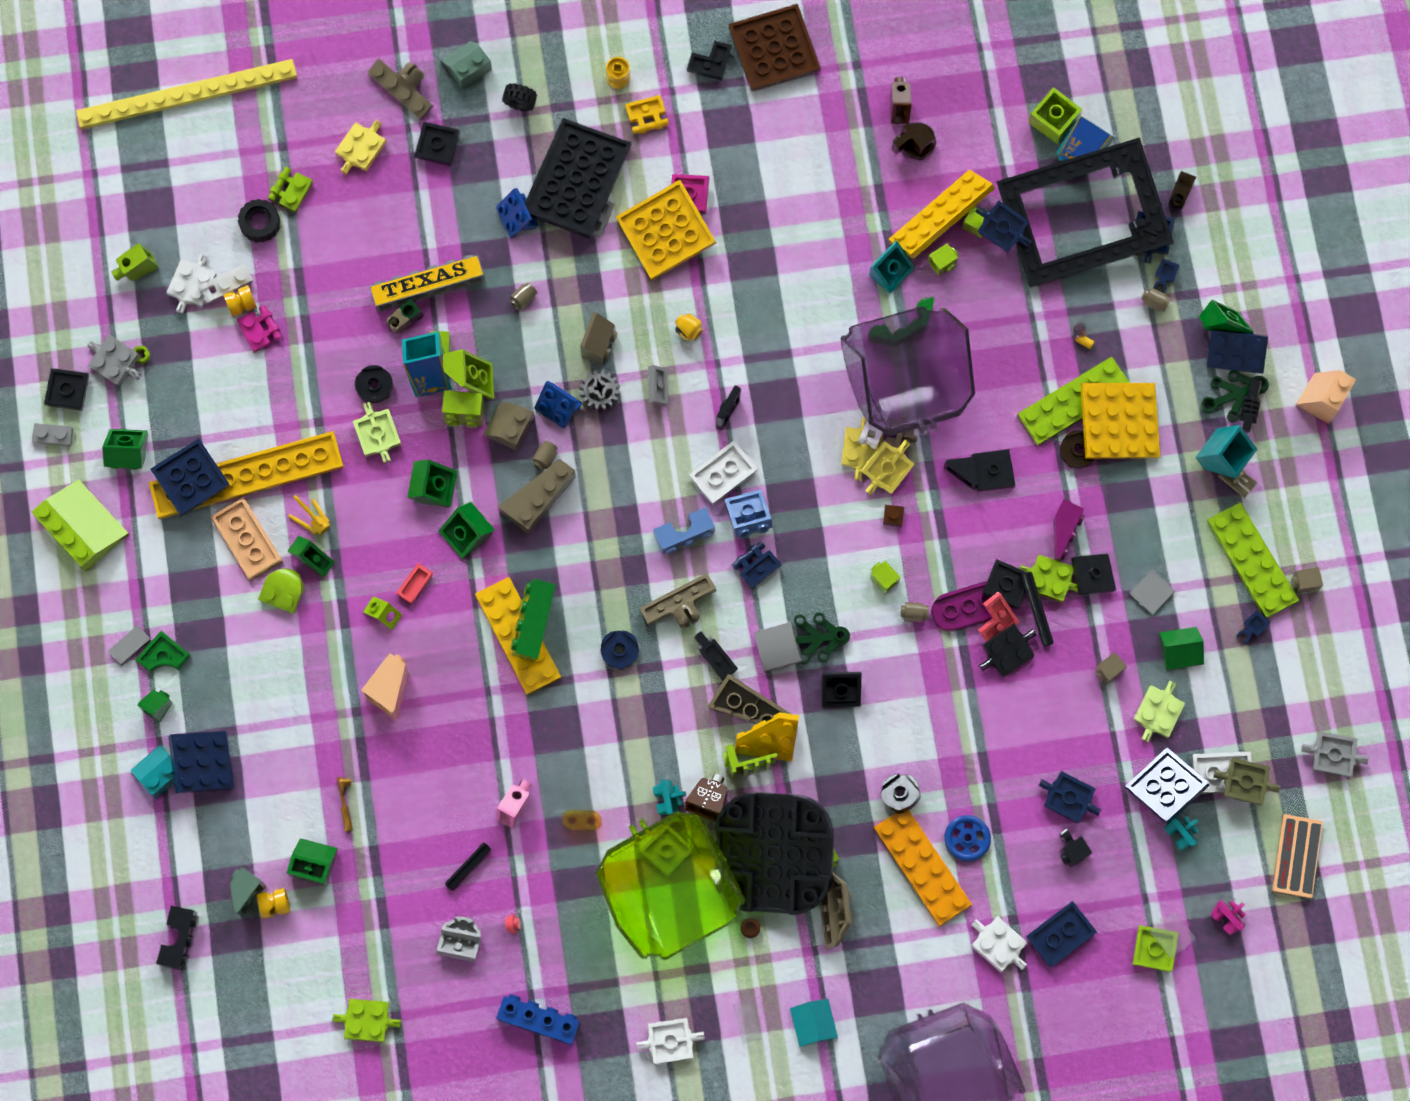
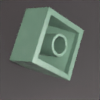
(467, 64)
(244, 890)

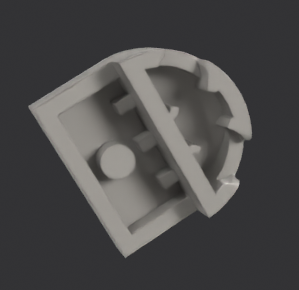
(459, 939)

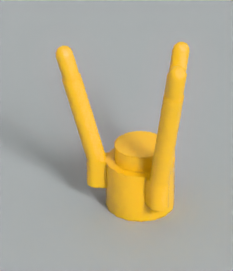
(319, 524)

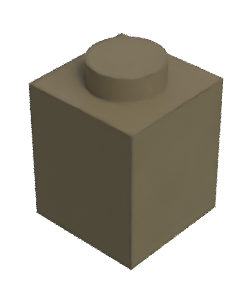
(1307, 580)
(1110, 668)

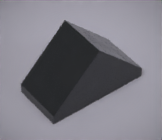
(963, 469)

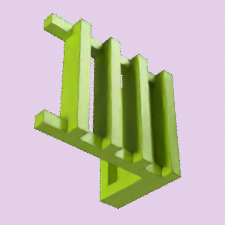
(730, 760)

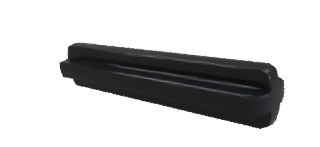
(467, 866)

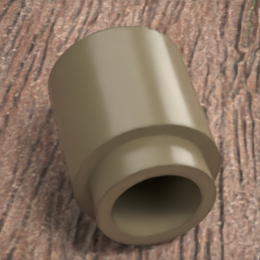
(523, 296)
(1155, 299)
(545, 455)
(914, 612)

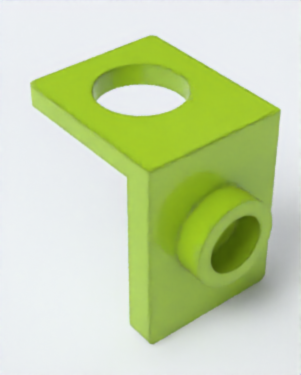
(380, 609)

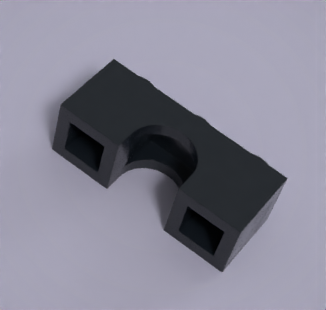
(176, 955)

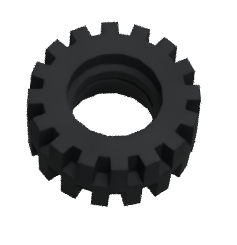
(519, 97)

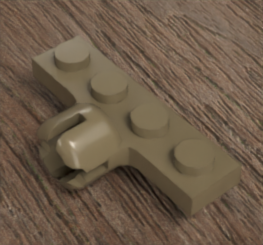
(403, 85)
(679, 602)

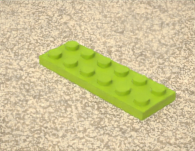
(1064, 405)
(1252, 560)

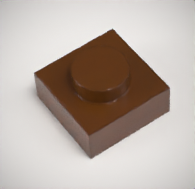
(893, 515)

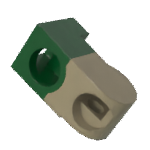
(404, 316)

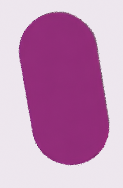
(960, 608)

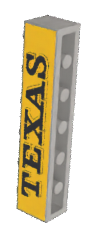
(427, 283)

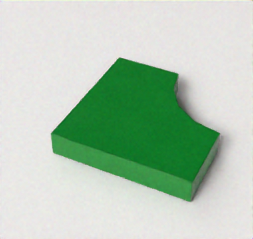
(162, 652)

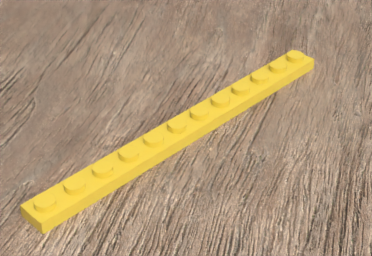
(186, 94)

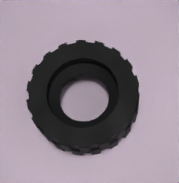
(265, 233)

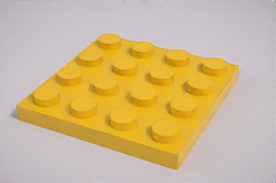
(666, 230)
(1120, 420)

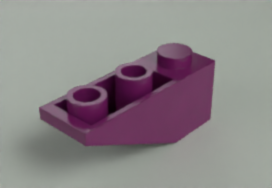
(1064, 524)

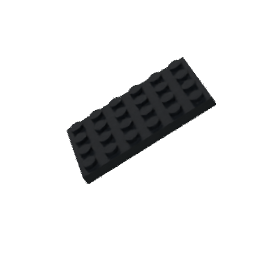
(576, 178)

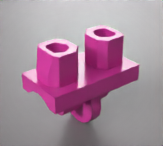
(1235, 922)

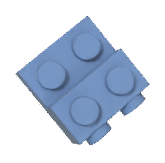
(748, 514)

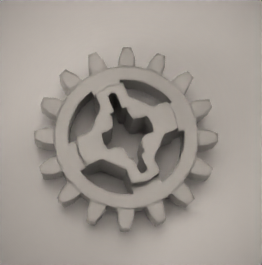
(592, 392)

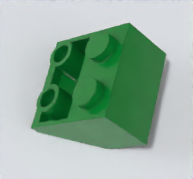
(312, 862)

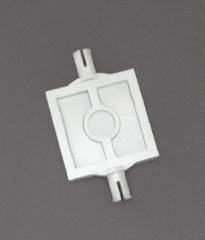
(186, 282)
(999, 944)
(670, 1041)

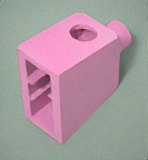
(513, 804)

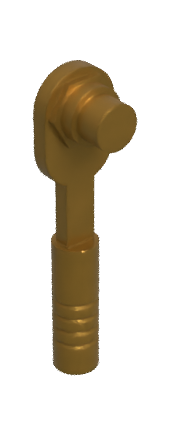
(342, 783)

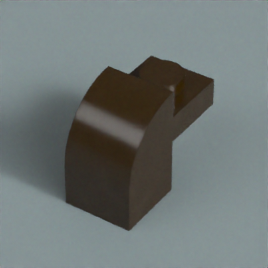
(915, 135)

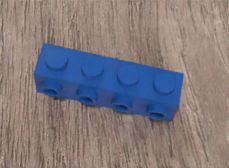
(538, 1020)

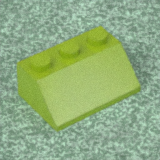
(470, 372)

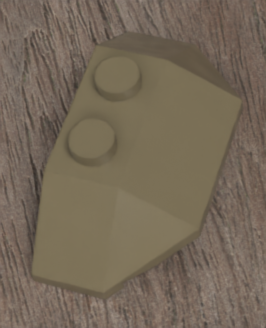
(836, 913)

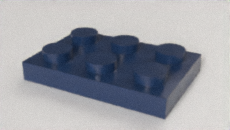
(1237, 351)
(1061, 934)

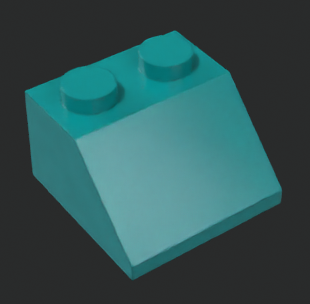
(155, 772)

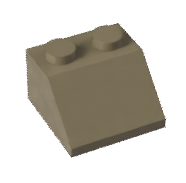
(598, 339)
(509, 424)

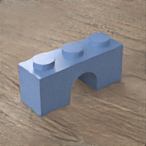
(670, 540)

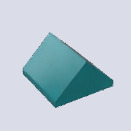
(891, 267)
(813, 1022)

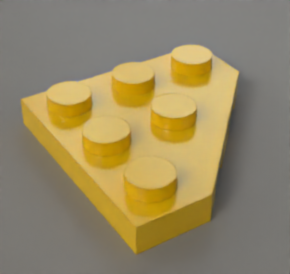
(770, 737)

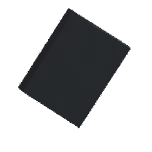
(841, 689)

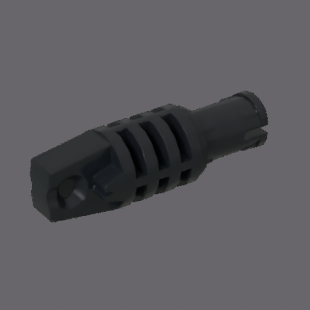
(1251, 405)

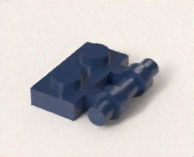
(758, 570)

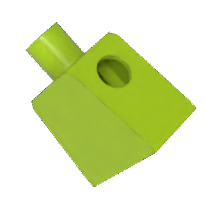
(134, 263)

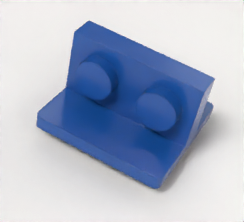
(515, 214)
(557, 404)

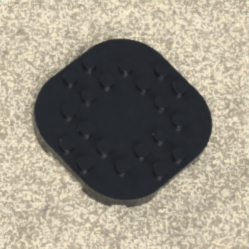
(777, 850)

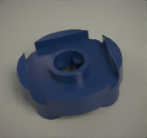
(630, 649)

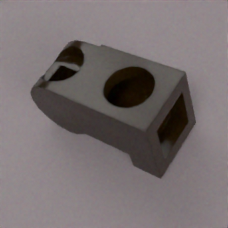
(1181, 189)

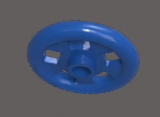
(978, 825)

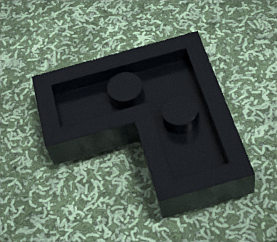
(711, 66)

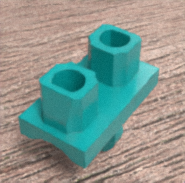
(671, 795)
(1187, 839)

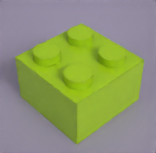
(1055, 115)
(463, 408)

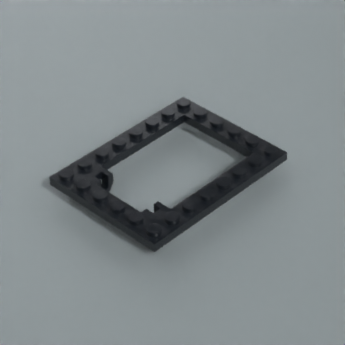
(1122, 159)

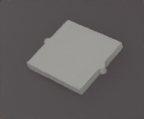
(1151, 592)

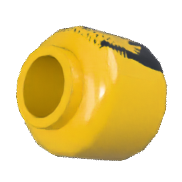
(688, 327)

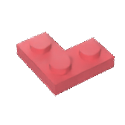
(1001, 616)

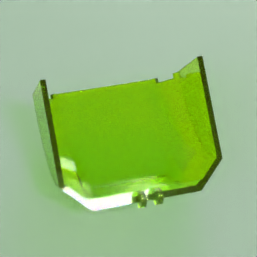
(669, 886)

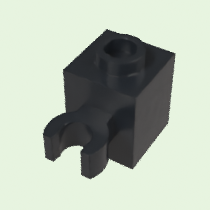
(1074, 850)

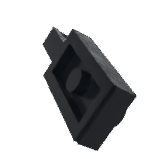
(715, 656)

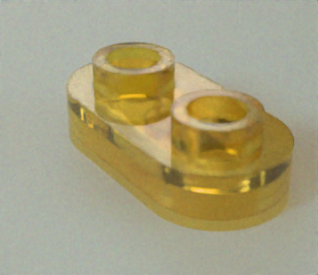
(582, 818)

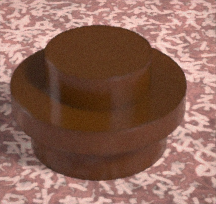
(750, 928)

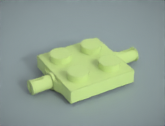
(377, 432)
(1158, 711)

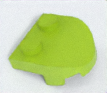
(283, 589)

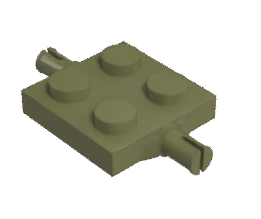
(1246, 781)

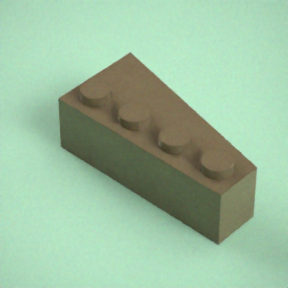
(537, 497)
(743, 702)

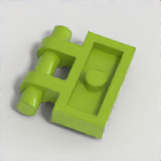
(295, 192)

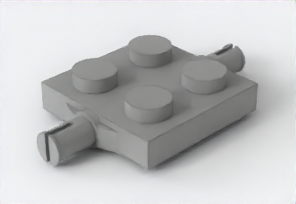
(114, 360)
(1334, 754)

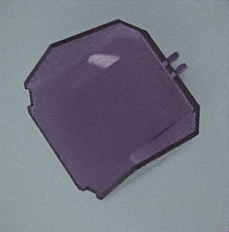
(910, 369)
(950, 1058)

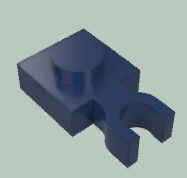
(1166, 272)
(1255, 625)

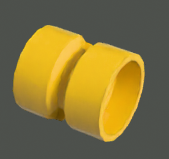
(618, 72)
(239, 301)
(273, 903)

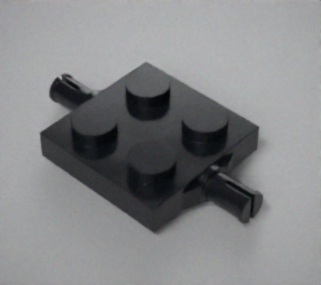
(1007, 650)

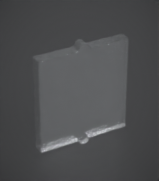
(1172, 934)

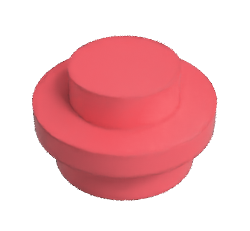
(512, 924)

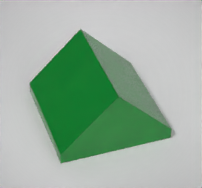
(1182, 648)

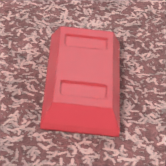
(414, 583)

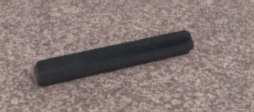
(1037, 608)

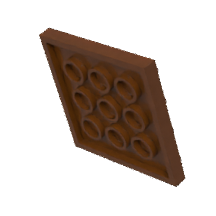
(774, 47)

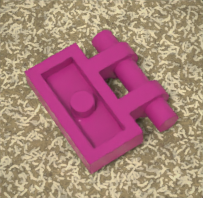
(253, 330)

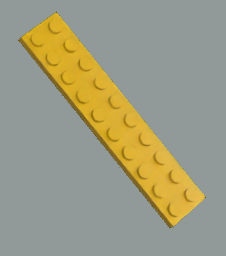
(265, 470)

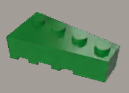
(532, 619)

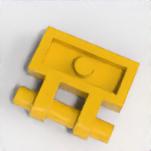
(646, 109)

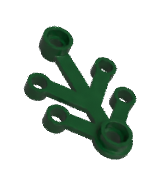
(1236, 392)
(818, 638)

